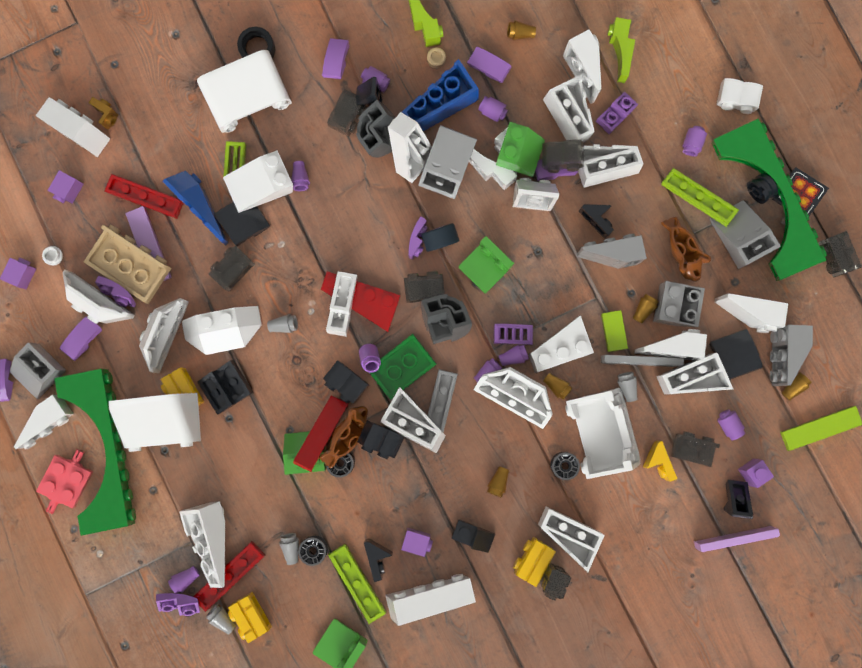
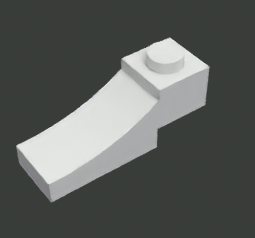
(488, 168)
(341, 304)

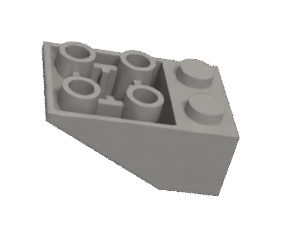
(447, 162)
(746, 236)
(614, 252)
(789, 352)

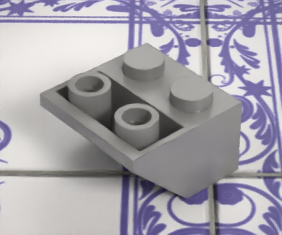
(679, 304)
(35, 369)

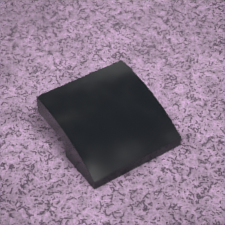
(241, 225)
(737, 353)
(225, 387)

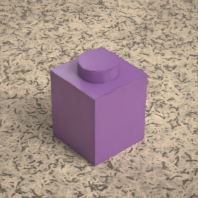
(65, 187)
(18, 273)
(755, 473)
(417, 542)

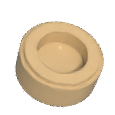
(436, 58)

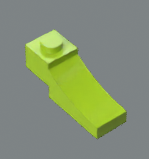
(423, 21)
(623, 46)

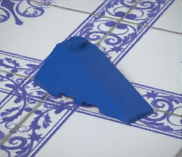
(190, 192)

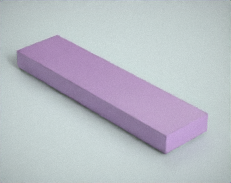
(144, 232)
(736, 538)

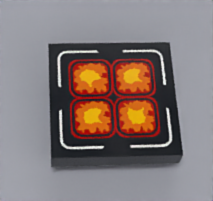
(808, 189)

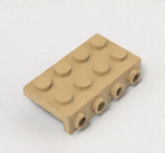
(127, 263)

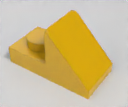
(659, 456)

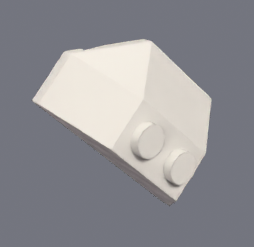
(91, 301)
(222, 329)
(161, 332)
(517, 394)

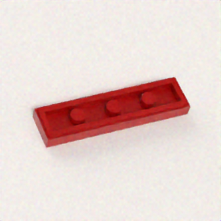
(144, 196)
(320, 433)
(234, 572)

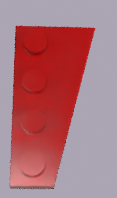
(369, 301)

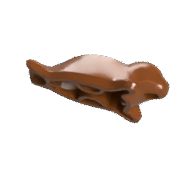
(685, 250)
(345, 436)

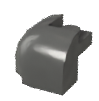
(373, 129)
(445, 318)

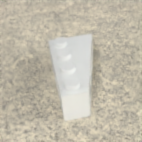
(430, 599)

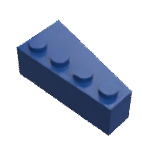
(444, 98)

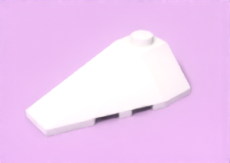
(207, 530)

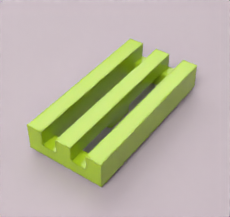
(235, 156)

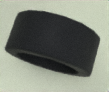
(253, 32)

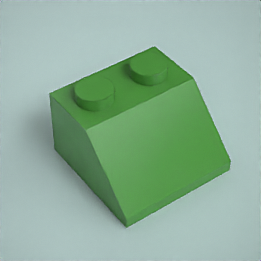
(520, 149)
(292, 445)

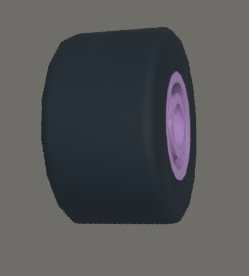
(440, 237)

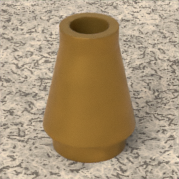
(518, 30)
(645, 308)
(799, 385)
(558, 386)
(498, 483)

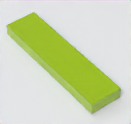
(700, 197)
(821, 428)
(357, 583)

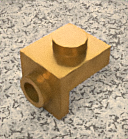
(109, 115)

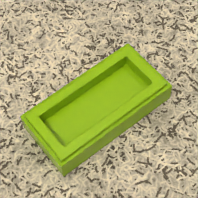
(614, 331)

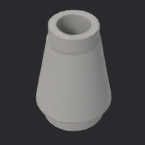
(285, 324)
(628, 386)
(290, 546)
(220, 619)

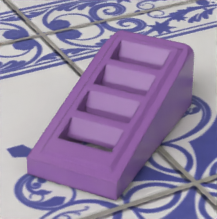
(497, 340)

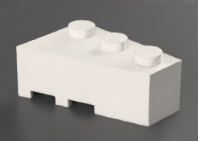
(570, 109)
(73, 126)
(408, 146)
(609, 163)
(563, 347)
(696, 376)
(412, 422)
(573, 536)

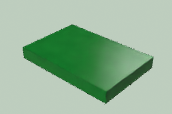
(402, 366)

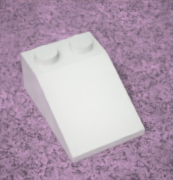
(584, 58)
(258, 182)
(535, 195)
(755, 312)
(687, 345)

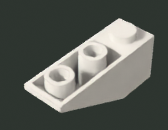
(43, 419)

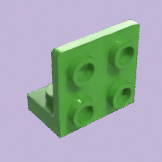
(486, 265)
(340, 646)

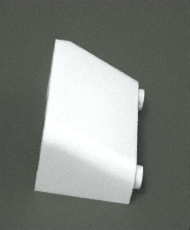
(243, 89)
(157, 420)
(604, 433)

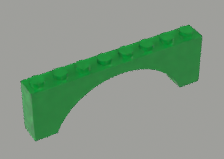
(799, 244)
(113, 502)

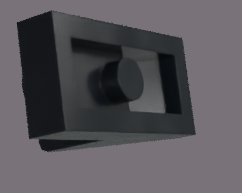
(369, 92)
(593, 215)
(738, 499)
(473, 536)
(374, 553)

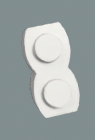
(739, 95)

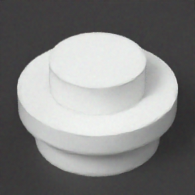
(52, 255)

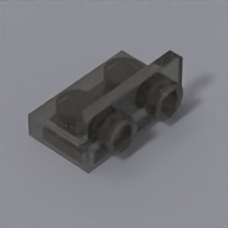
(694, 449)

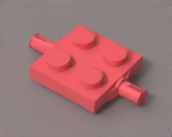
(64, 481)

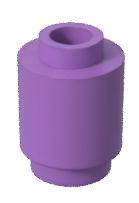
(382, 78)
(493, 109)
(694, 141)
(369, 358)
(731, 424)

